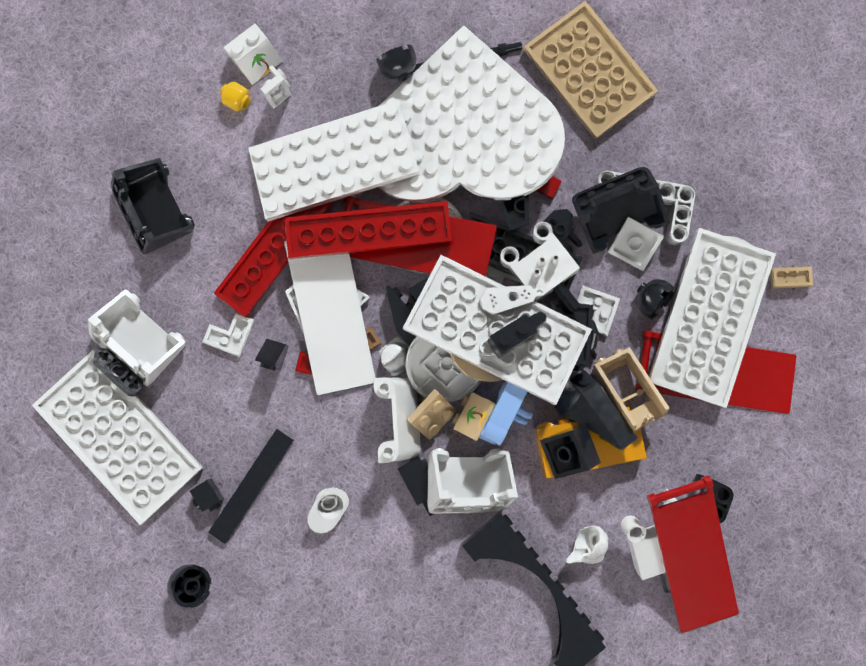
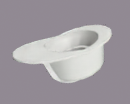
(394, 356)
(327, 509)

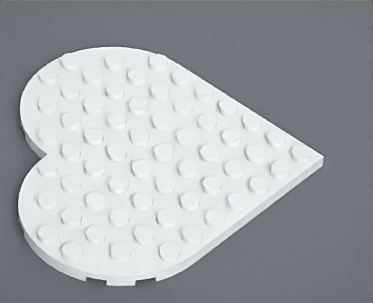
(475, 126)

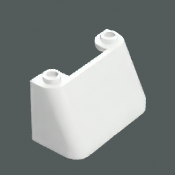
(134, 337)
(406, 437)
(470, 482)

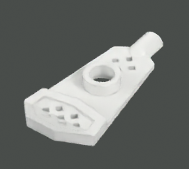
(502, 298)

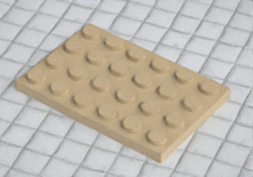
(590, 70)

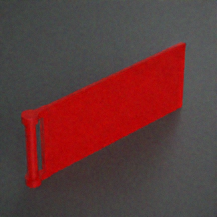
(469, 247)
(761, 383)
(694, 555)

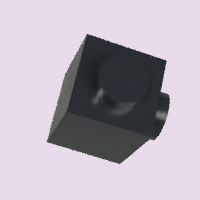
(206, 496)

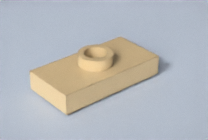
(791, 277)

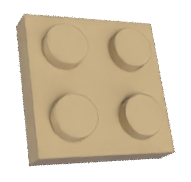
(432, 414)

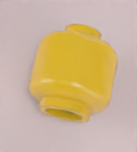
(235, 96)

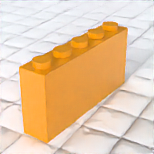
(607, 453)

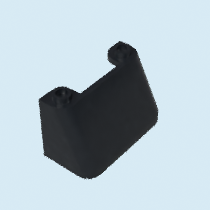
(608, 204)
(149, 205)

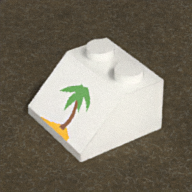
(253, 54)

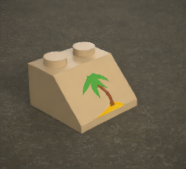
(473, 415)

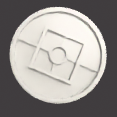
(433, 368)

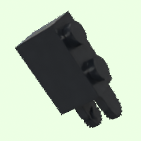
(516, 333)
(416, 479)

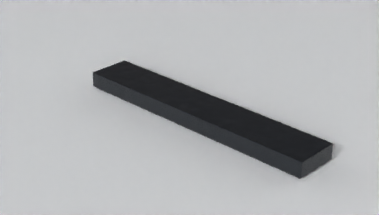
(251, 486)

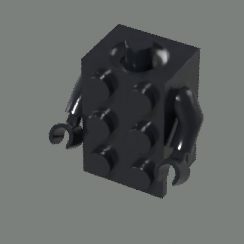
(583, 316)

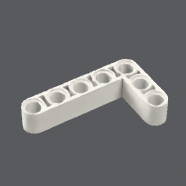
(677, 205)

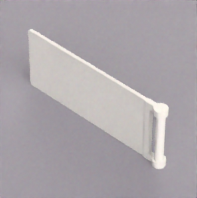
(332, 322)

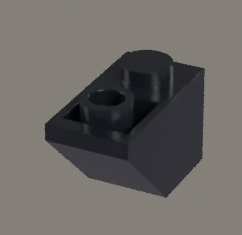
(272, 354)

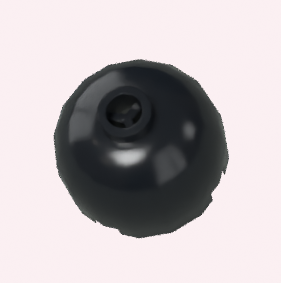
(398, 63)
(654, 296)
(189, 585)

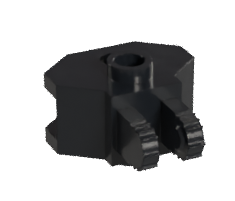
(561, 228)

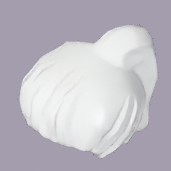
(589, 545)

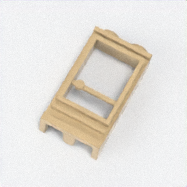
(644, 414)

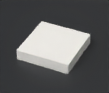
(635, 243)

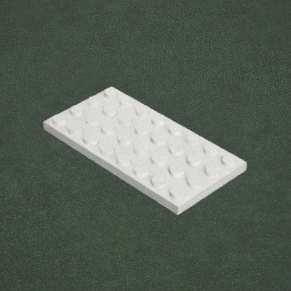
(333, 160)
(711, 317)
(453, 320)
(117, 439)

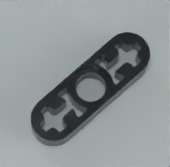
(117, 363)

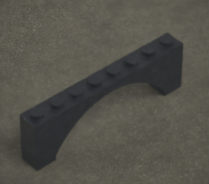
(498, 540)

